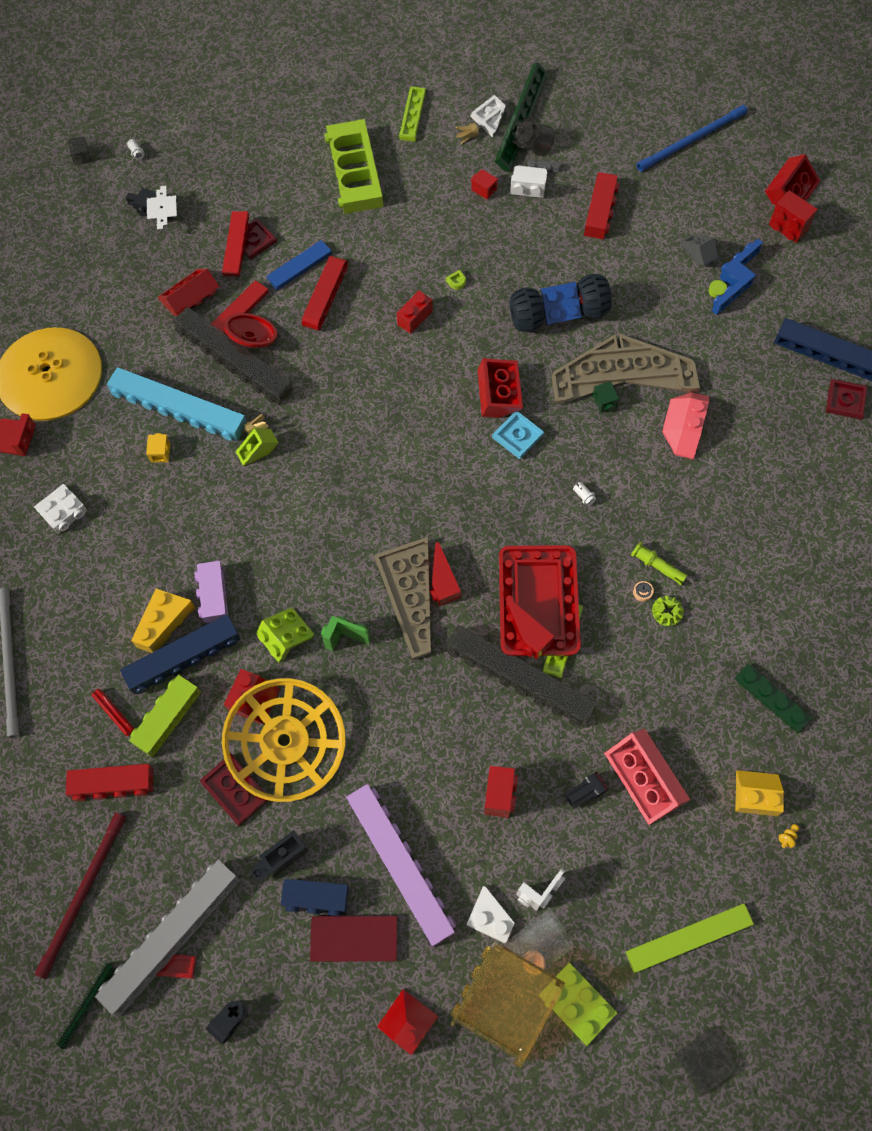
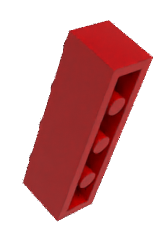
(600, 205)
(109, 781)

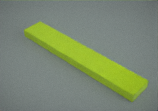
(689, 938)

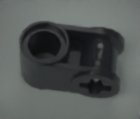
(225, 1023)

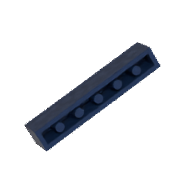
(825, 348)
(180, 654)

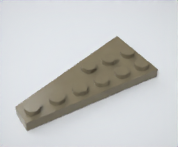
(407, 584)

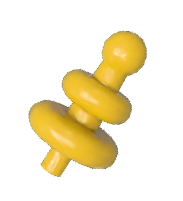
(789, 837)

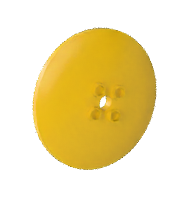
(60, 390)

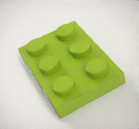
(581, 1006)

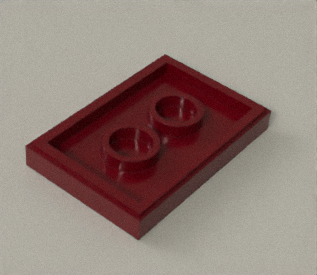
(230, 794)

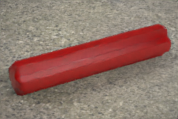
(113, 712)

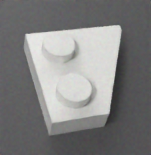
(489, 115)
(490, 917)

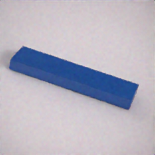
(299, 265)

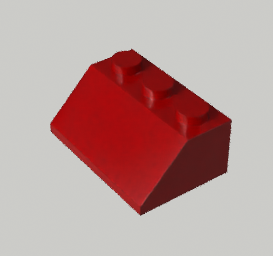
(795, 176)
(189, 291)
(499, 387)

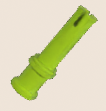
(651, 558)

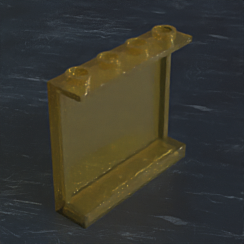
(508, 1001)

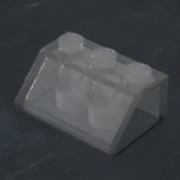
(542, 941)

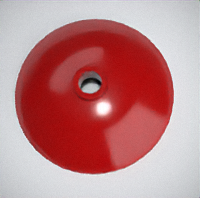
(250, 330)

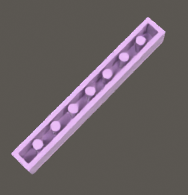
(401, 866)

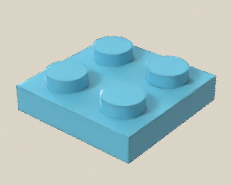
(518, 434)

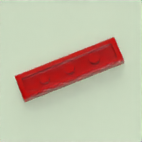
(235, 243)
(242, 304)

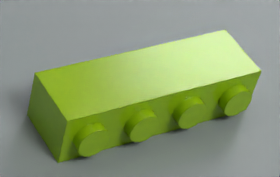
(164, 716)

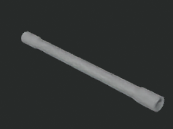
(12, 720)

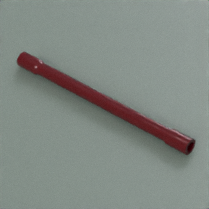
(49, 958)

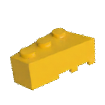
(160, 619)

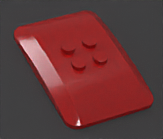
(546, 588)

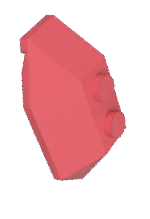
(685, 423)

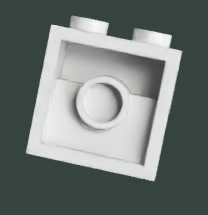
(61, 509)

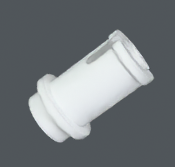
(136, 152)
(587, 497)

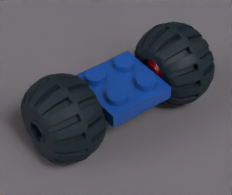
(560, 303)

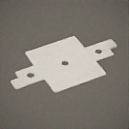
(169, 207)

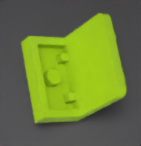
(283, 632)

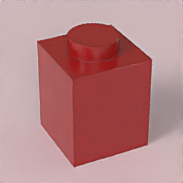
(484, 184)

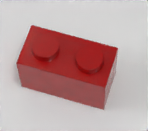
(414, 312)

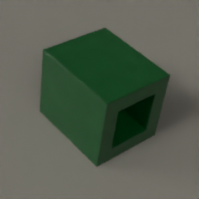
(605, 397)

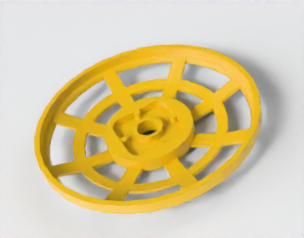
(269, 739)

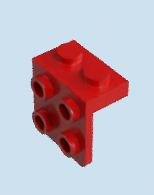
(16, 435)

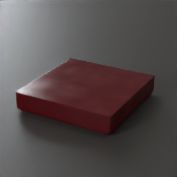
(257, 239)
(846, 399)

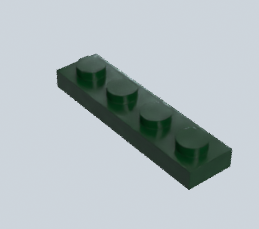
(772, 698)

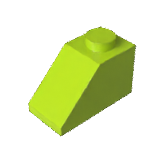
(256, 445)

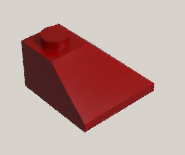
(407, 1022)

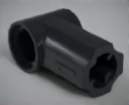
(588, 789)

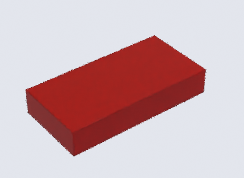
(179, 966)

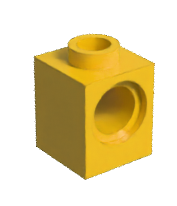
(158, 448)

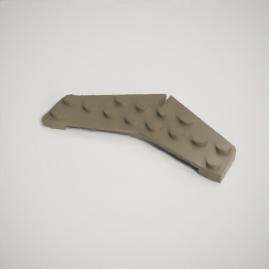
(631, 363)

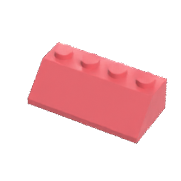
(646, 776)

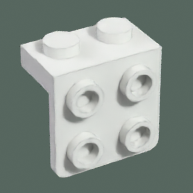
(528, 181)
(529, 897)

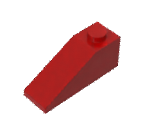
(443, 581)
(531, 634)

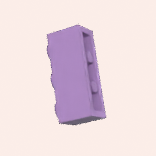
(211, 591)

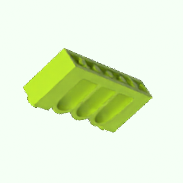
(361, 197)

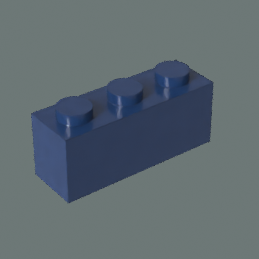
(314, 897)

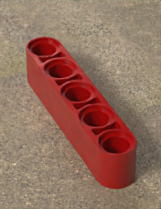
(324, 293)

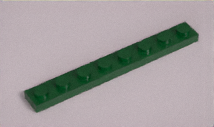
(523, 110)

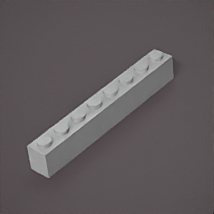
(167, 938)

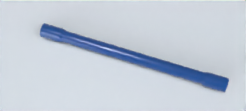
(651, 160)

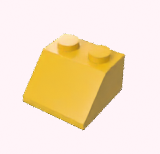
(759, 793)

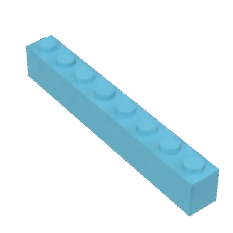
(177, 404)

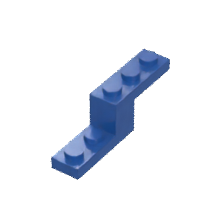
(737, 276)

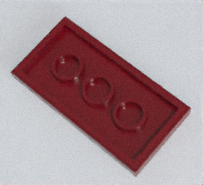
(353, 939)

